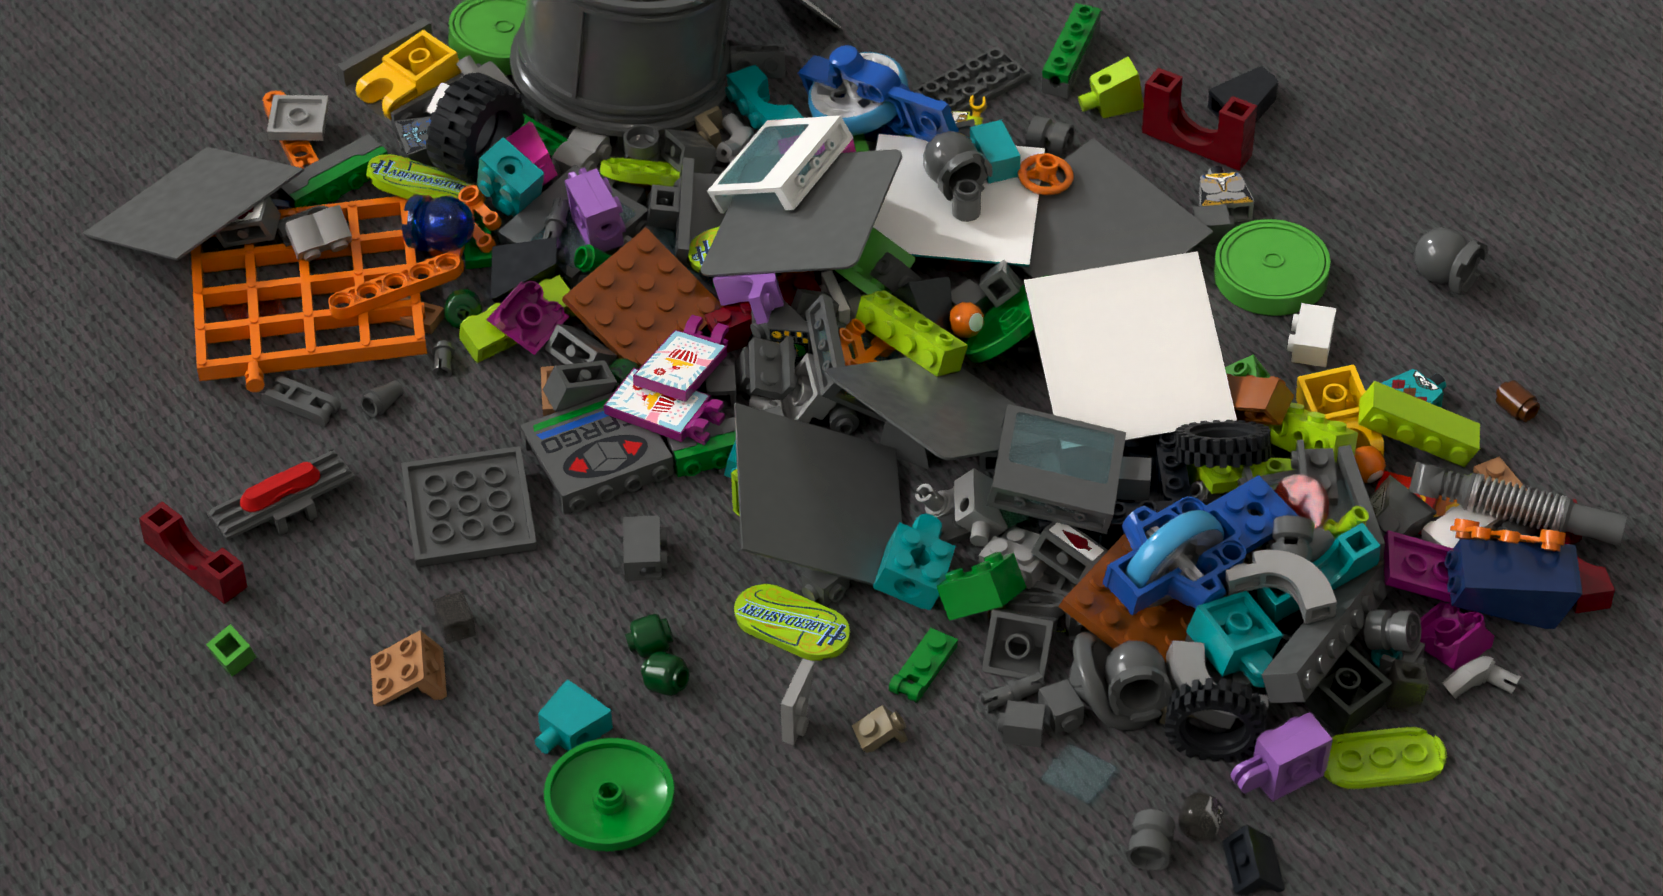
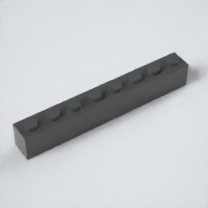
(1320, 643)

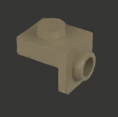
(709, 124)
(879, 728)

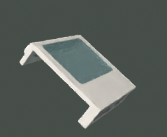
(783, 159)

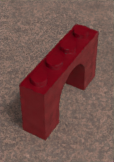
(1168, 122)

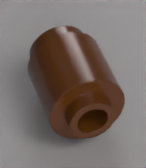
(1517, 401)

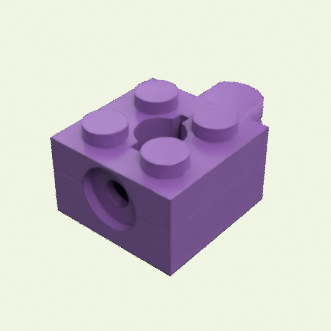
(595, 209)
(1286, 758)

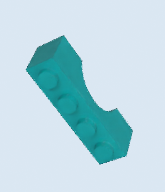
(750, 93)
(1345, 559)

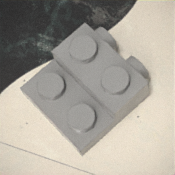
(806, 398)
(1020, 543)

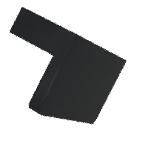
(1252, 861)

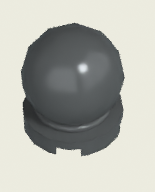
(953, 158)
(1447, 258)
(1137, 681)

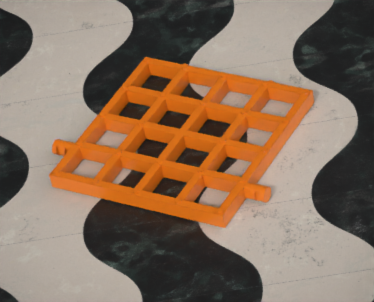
(305, 286)

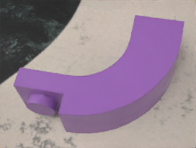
(758, 289)

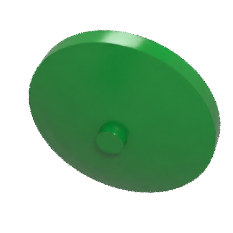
(1002, 328)
(609, 794)

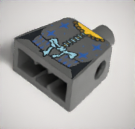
(412, 138)

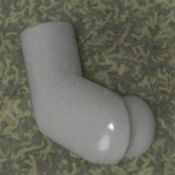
(764, 403)

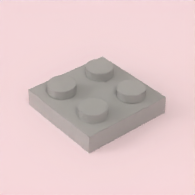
(298, 117)

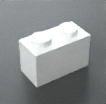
(1313, 334)

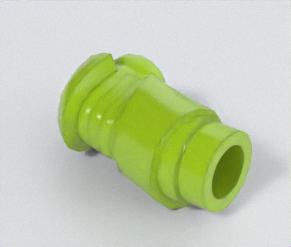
(1348, 521)

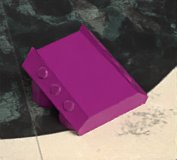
(528, 316)
(1453, 635)

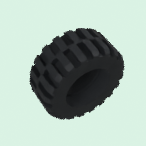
(470, 122)

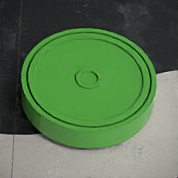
(486, 30)
(1271, 267)

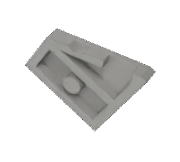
(795, 703)

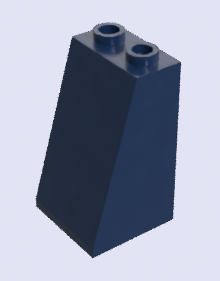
(1514, 580)

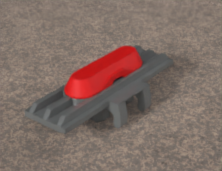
(281, 496)

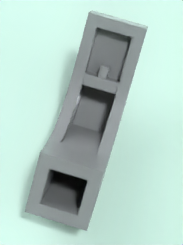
(1290, 574)
(1187, 663)

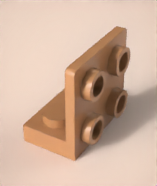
(408, 665)

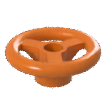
(1045, 170)

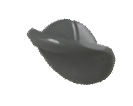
(1089, 681)

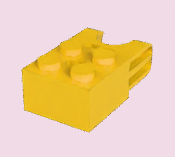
(408, 72)
(1338, 397)

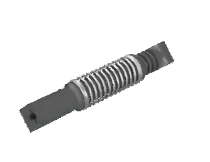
(1517, 503)

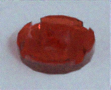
(1305, 497)

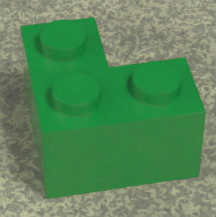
(982, 588)

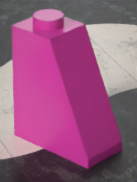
(531, 145)

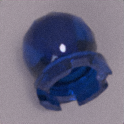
(437, 223)

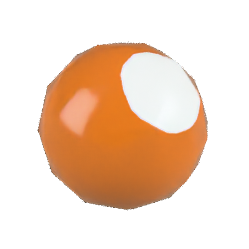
(966, 319)
(1370, 463)

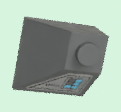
(1399, 509)

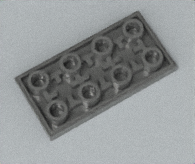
(984, 75)

